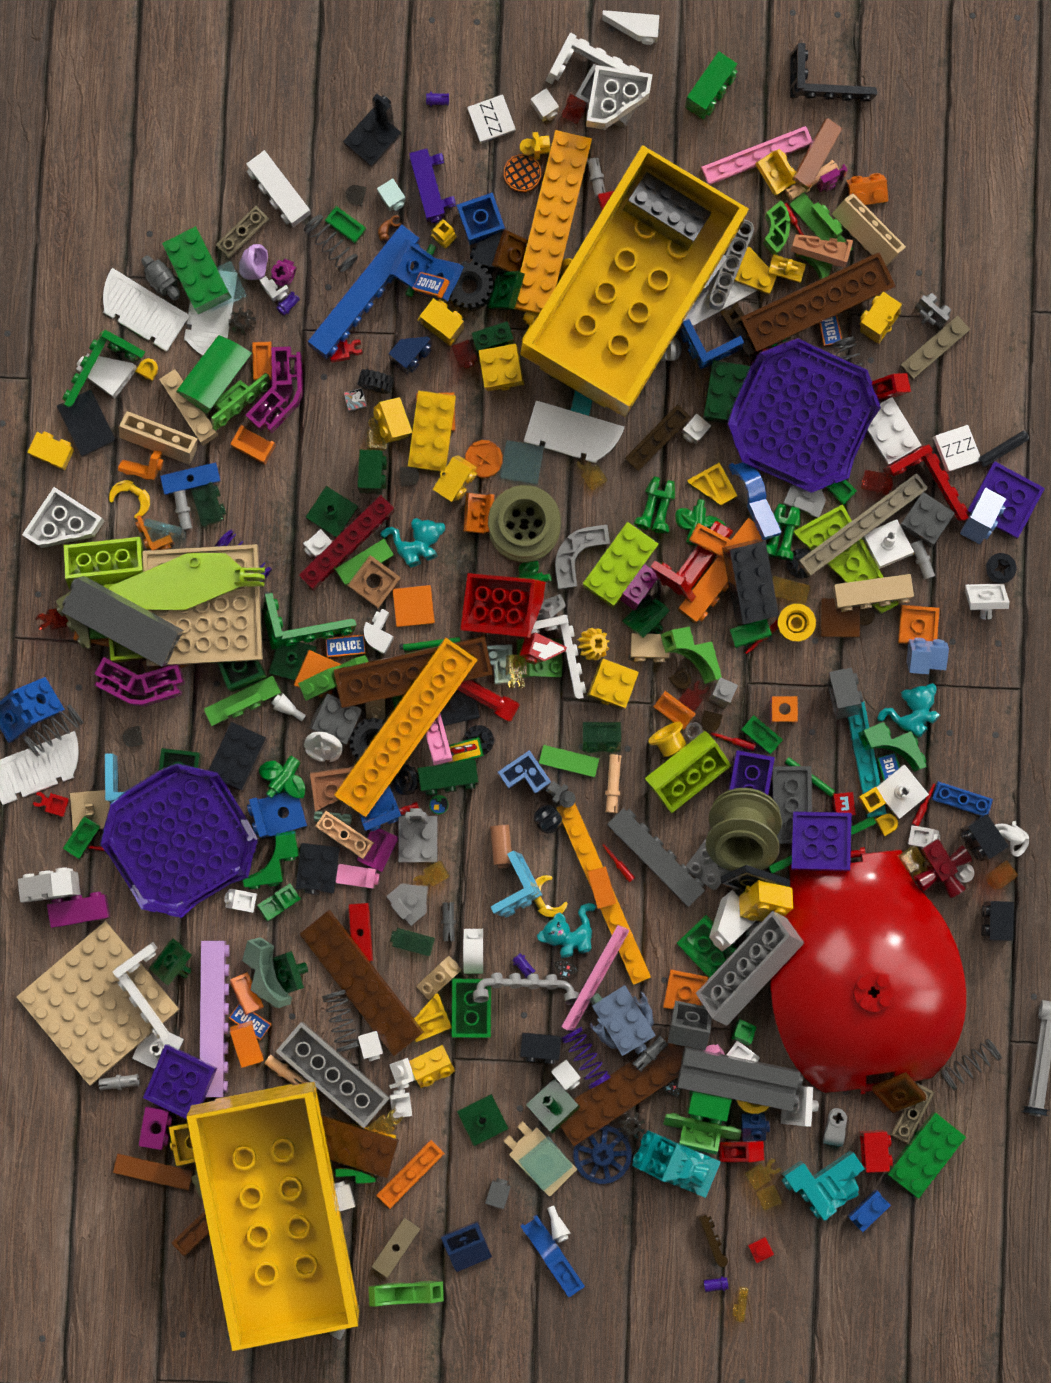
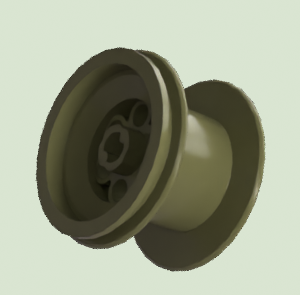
(521, 499)
(743, 829)

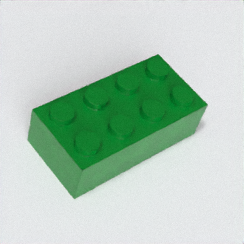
(196, 270)
(926, 1154)

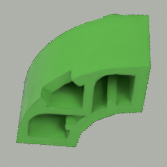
(779, 228)

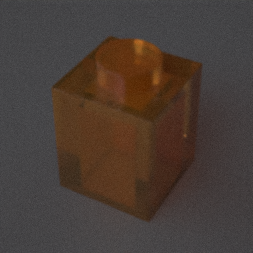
(1001, 875)

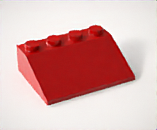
(501, 604)

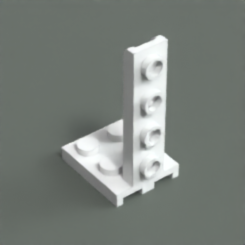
(582, 47)
(571, 651)
(136, 997)

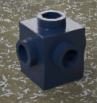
(754, 1127)

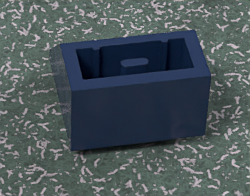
(409, 352)
(466, 1246)

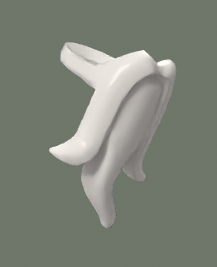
(1015, 836)

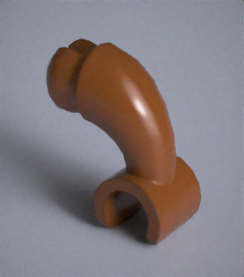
(384, 228)

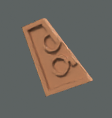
(823, 250)
(326, 784)

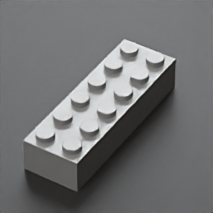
(749, 968)
(332, 1074)

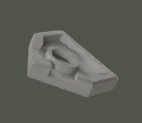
(807, 502)
(551, 607)
(409, 901)

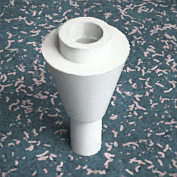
(284, 705)
(559, 1230)

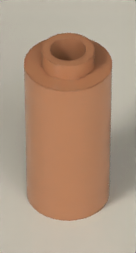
(501, 845)

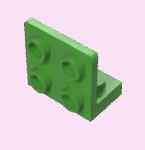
(548, 668)

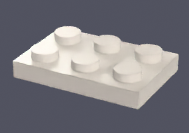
(892, 432)

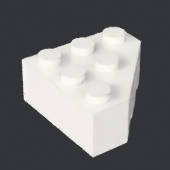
(615, 95)
(61, 521)
(49, 885)

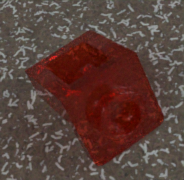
(574, 109)
(464, 354)
(877, 482)

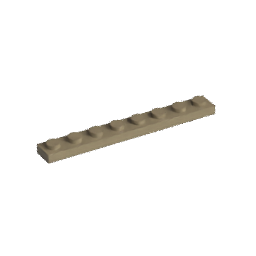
(862, 524)

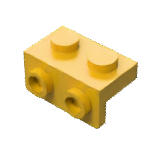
(776, 171)
(431, 1066)

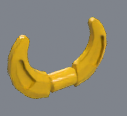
(127, 485)
(547, 911)

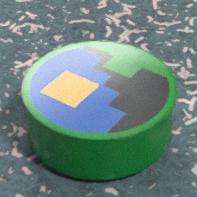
(439, 804)

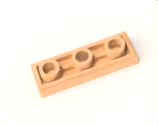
(354, 841)

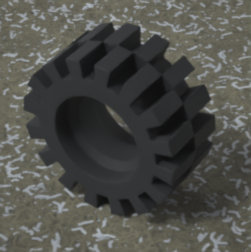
(375, 381)

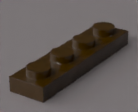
(657, 438)

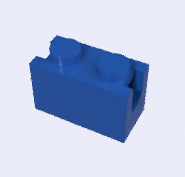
(868, 1210)

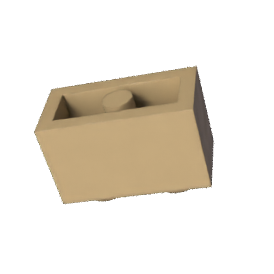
(647, 648)

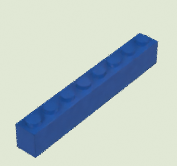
(360, 296)

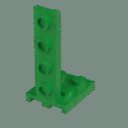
(115, 344)
(307, 634)

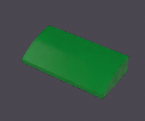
(213, 373)
(702, 949)

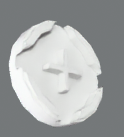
(323, 746)

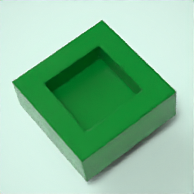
(744, 1032)

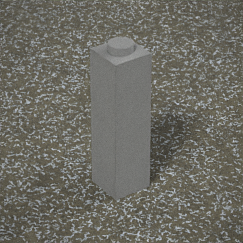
(722, 692)

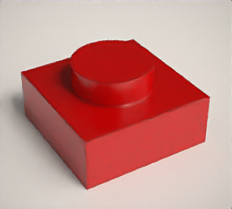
(760, 1249)

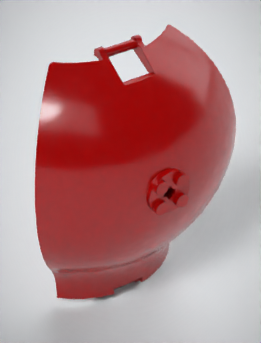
(857, 935)

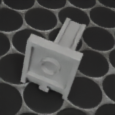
(417, 837)

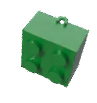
(709, 1106)

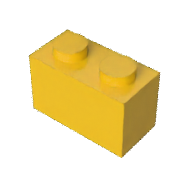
(392, 420)
(50, 450)

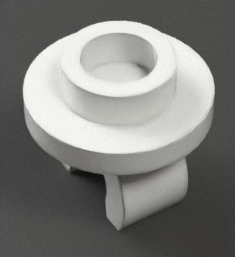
(965, 873)

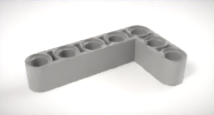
(730, 274)

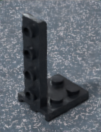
(799, 74)
(375, 132)
(317, 868)

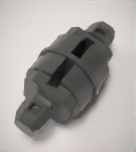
(160, 277)

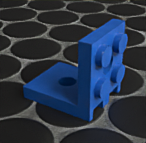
(424, 263)
(697, 350)
(26, 709)
(383, 811)
(266, 815)

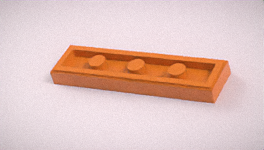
(410, 1174)

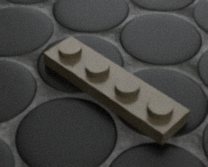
(935, 347)

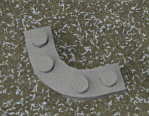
(570, 549)

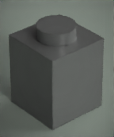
(498, 1193)

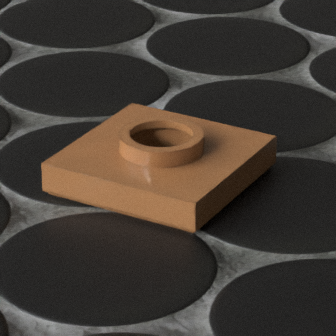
(375, 595)

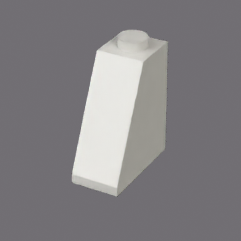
(110, 374)
(728, 923)

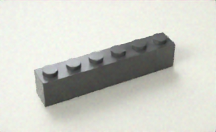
(655, 857)

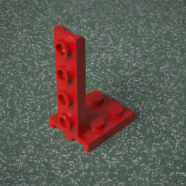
(941, 477)
(691, 570)

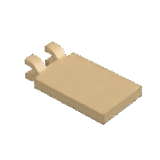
(527, 1143)

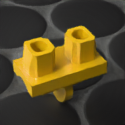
(536, 145)
(786, 268)

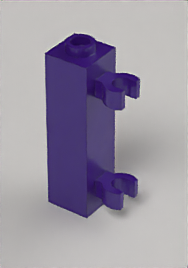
(427, 185)

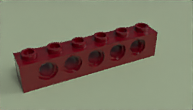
(347, 542)

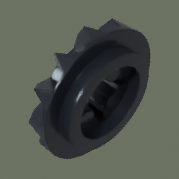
(1004, 559)
(792, 566)
(487, 736)
(400, 780)

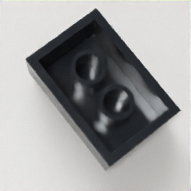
(238, 755)
(983, 838)

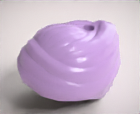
(253, 262)

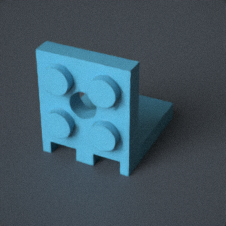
(111, 778)
(523, 897)

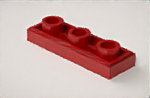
(360, 919)

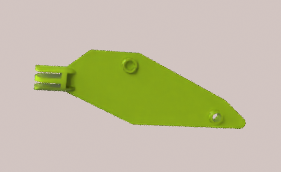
(187, 581)

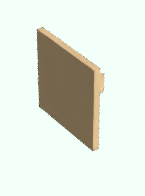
(89, 804)

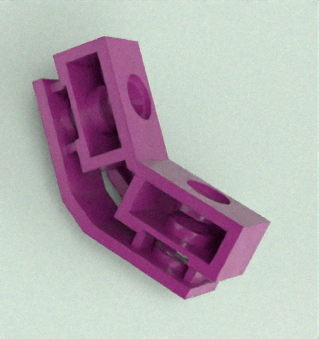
(280, 392)
(140, 685)

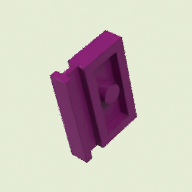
(828, 180)
(381, 849)

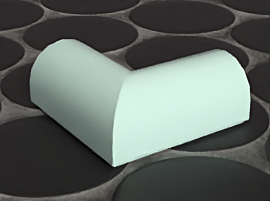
(497, 657)

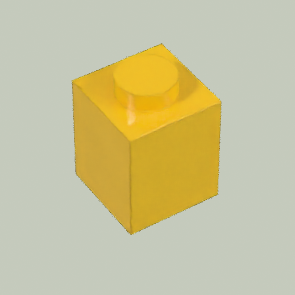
(871, 800)

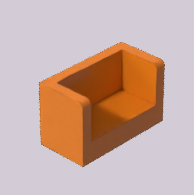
(252, 445)
(246, 1044)

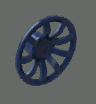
(603, 1155)

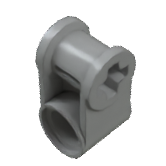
(835, 1131)

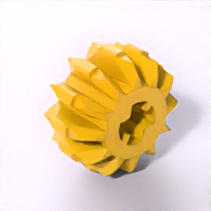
(593, 644)

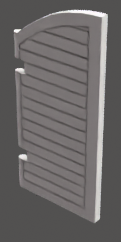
(701, 308)
(142, 310)
(207, 326)
(571, 432)
(31, 774)

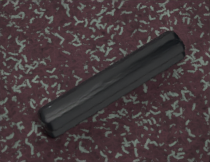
(1003, 448)

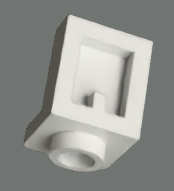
(270, 288)
(695, 429)
(317, 544)
(922, 836)
(240, 900)
(740, 1051)
(402, 1074)
(401, 1101)

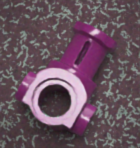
(283, 272)

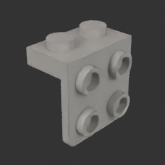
(705, 868)

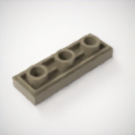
(234, 241)
(906, 1124)
(388, 1257)

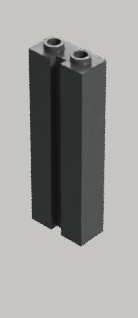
(121, 620)
(739, 1079)

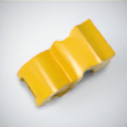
(443, 234)

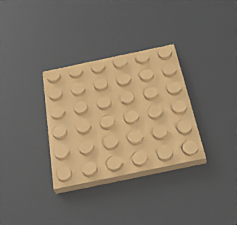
(221, 627)
(88, 1010)

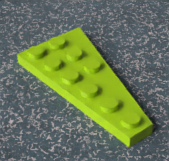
(854, 562)

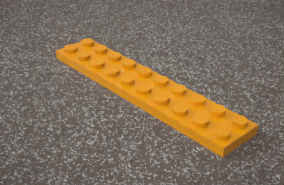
(552, 220)
(405, 727)

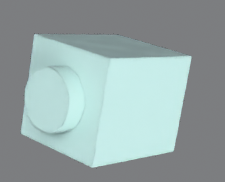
(391, 195)

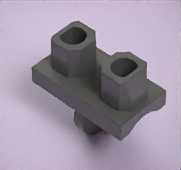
(931, 312)
(561, 794)

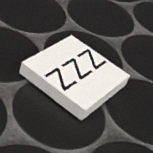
(491, 119)
(957, 448)

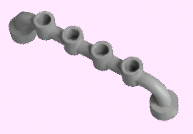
(496, 981)

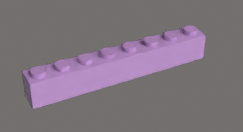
(213, 1012)

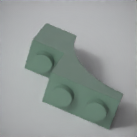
(259, 957)

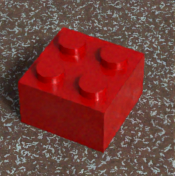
(875, 1151)

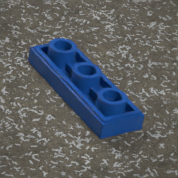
(179, 480)
(951, 796)

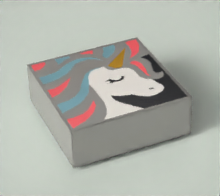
(355, 399)

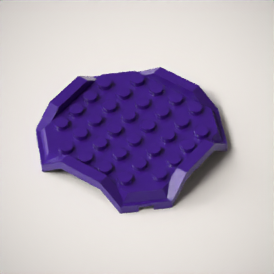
(802, 414)
(178, 839)

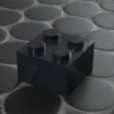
(998, 920)
(540, 1046)

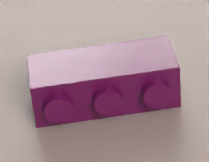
(78, 910)

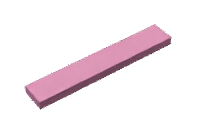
(747, 158)
(595, 978)

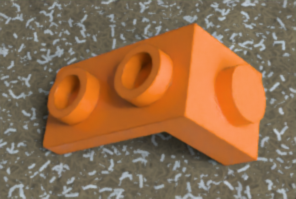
(144, 471)
(161, 544)

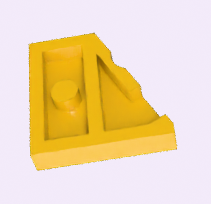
(754, 273)
(714, 484)
(432, 1018)

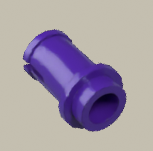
(437, 99)
(284, 307)
(523, 965)
(716, 1284)

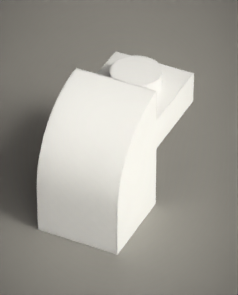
(375, 636)
(473, 951)

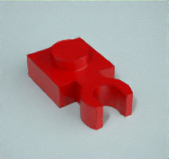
(345, 349)
(54, 804)

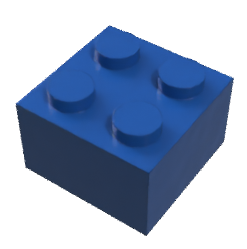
(480, 218)

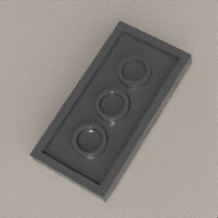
(792, 794)

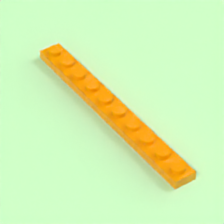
(612, 914)

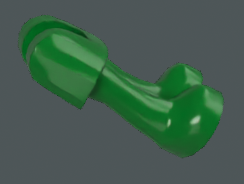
(790, 523)
(659, 526)

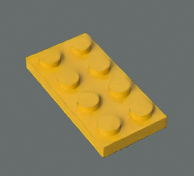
(431, 430)

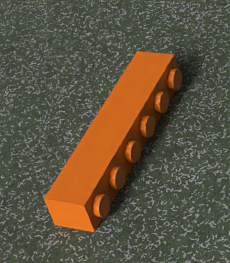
(715, 578)

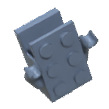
(624, 1021)

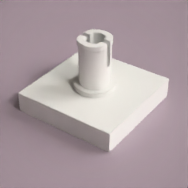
(888, 544)
(986, 597)
(901, 791)
(150, 1049)
(802, 1113)

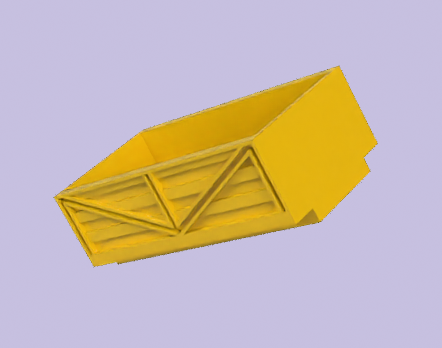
(629, 290)
(273, 1215)

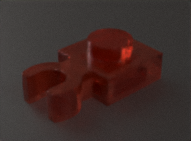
(53, 619)
(691, 698)

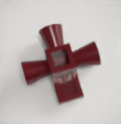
(942, 868)

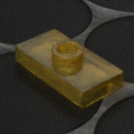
(790, 590)

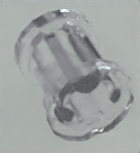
(692, 725)

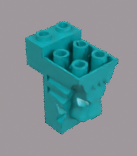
(675, 1163)
(828, 1187)

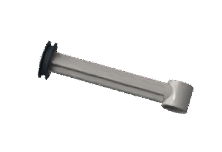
(1042, 1063)

